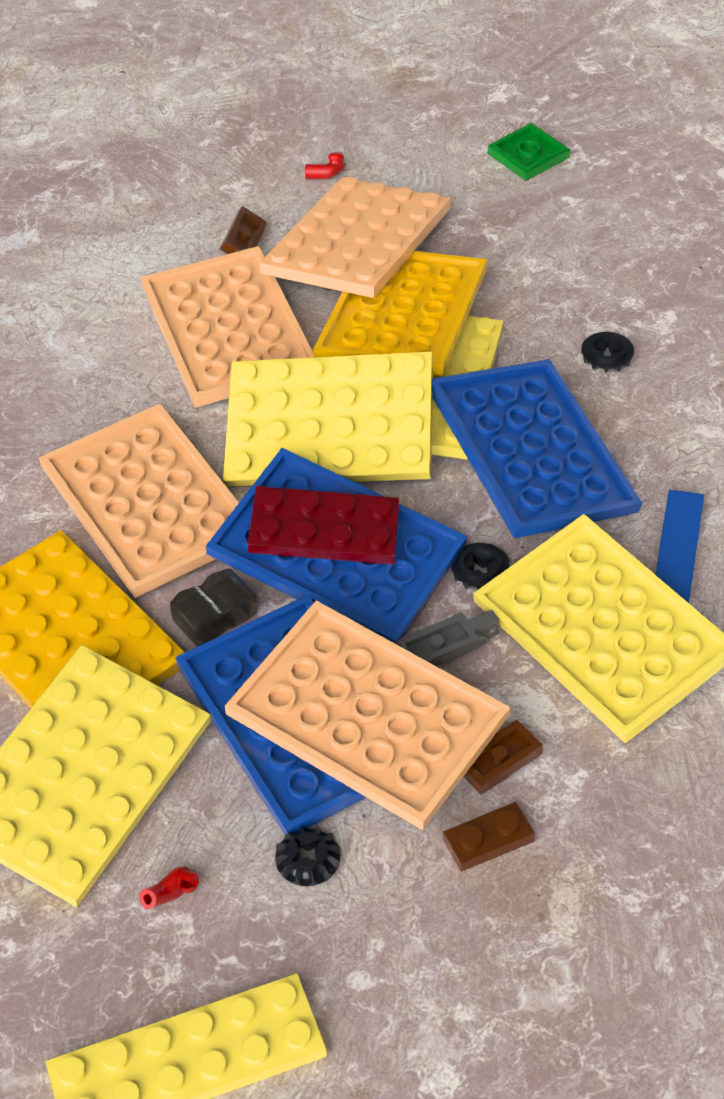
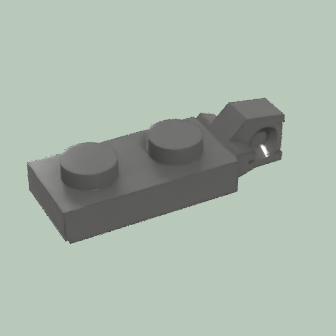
(451, 637)

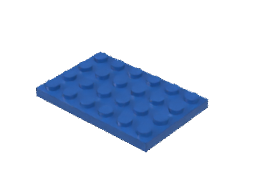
(533, 447)
(371, 594)
(288, 785)

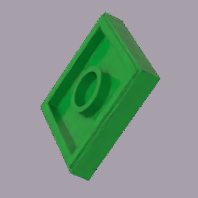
(528, 151)

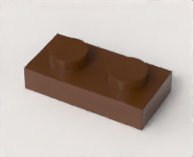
(243, 232)
(503, 756)
(488, 836)

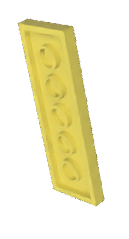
(198, 1050)

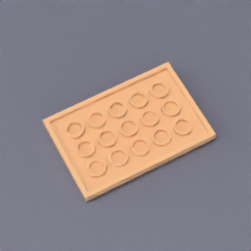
(356, 236)
(222, 315)
(143, 497)
(368, 713)

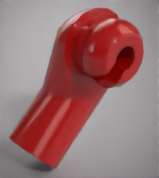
(327, 170)
(169, 888)

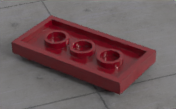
(324, 525)

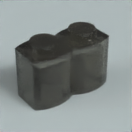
(213, 606)

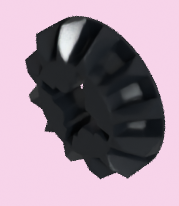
(619, 346)
(483, 555)
(307, 871)

